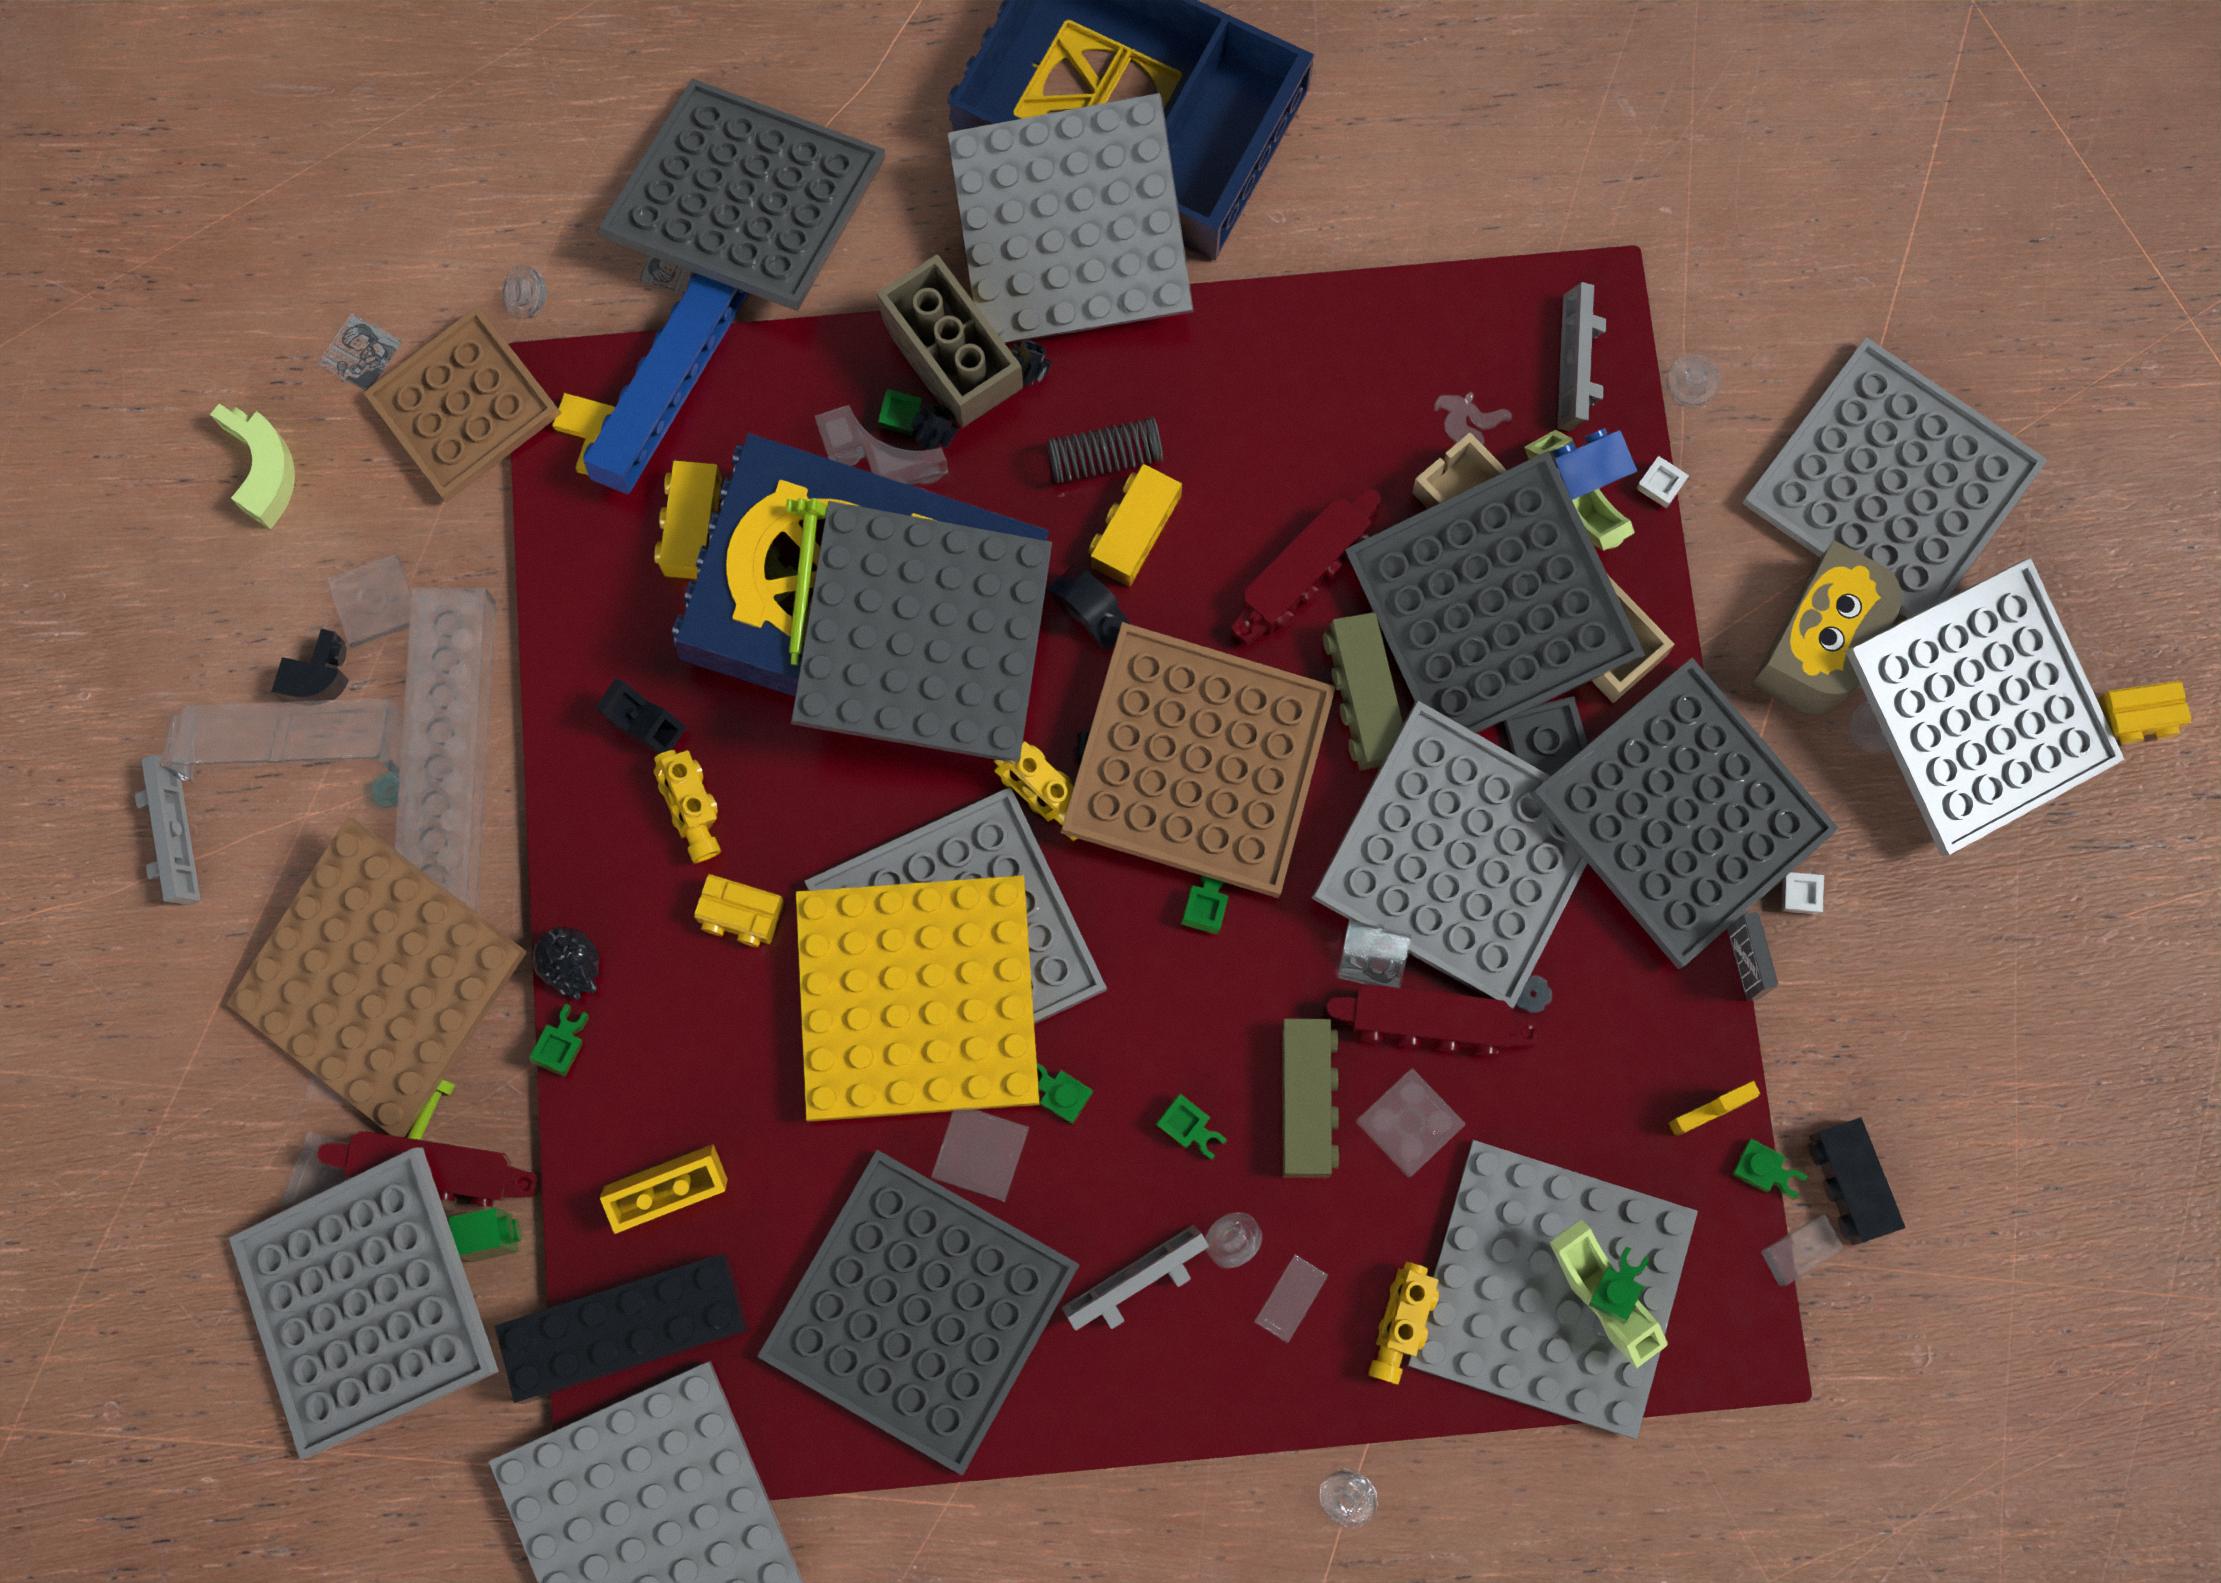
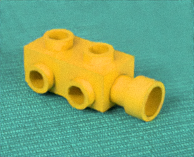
(1040, 780)
(690, 799)
(1408, 1321)

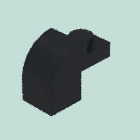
(1090, 603)
(313, 680)
(639, 718)

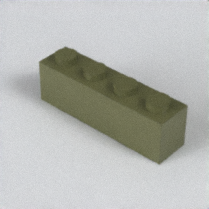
(1365, 687)
(1307, 1098)

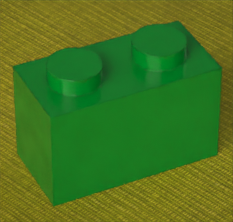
(485, 1234)

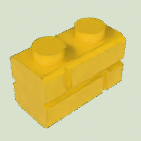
(2146, 711)
(738, 910)

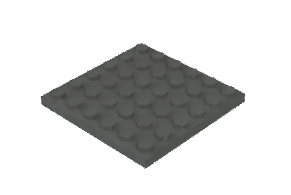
(743, 194)
(1495, 598)
(922, 632)
(1684, 813)
(919, 1312)

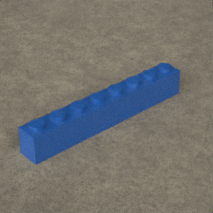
(662, 383)

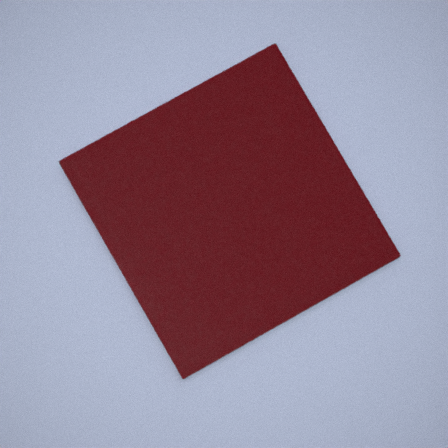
(697, 1040)

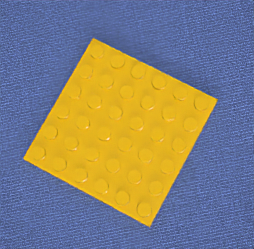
(916, 998)

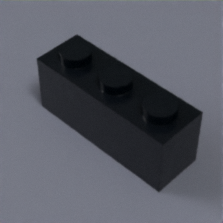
(1855, 1182)

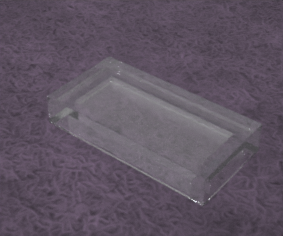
(1802, 1250)
(1291, 1298)

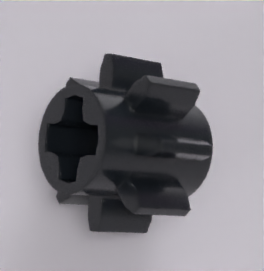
(1032, 361)
(934, 426)

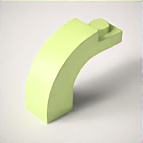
(272, 472)

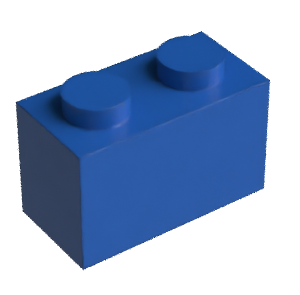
(1595, 463)

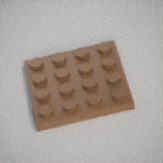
(462, 403)

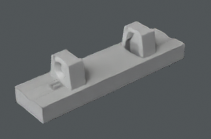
(1578, 330)
(171, 833)
(1131, 1279)

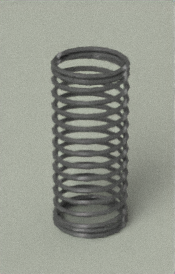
(1154, 439)

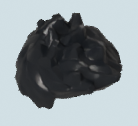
(567, 961)

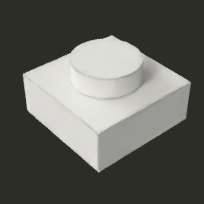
(1662, 482)
(1803, 893)

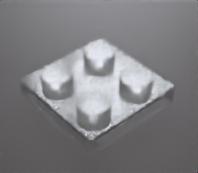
(1410, 1122)

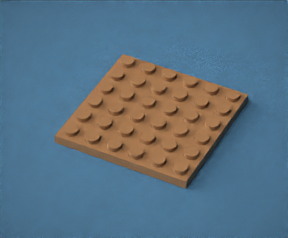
(1199, 760)
(376, 978)

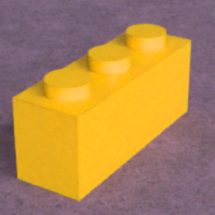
(691, 503)
(1134, 524)
(663, 1189)

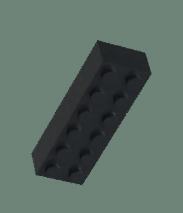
(622, 1329)

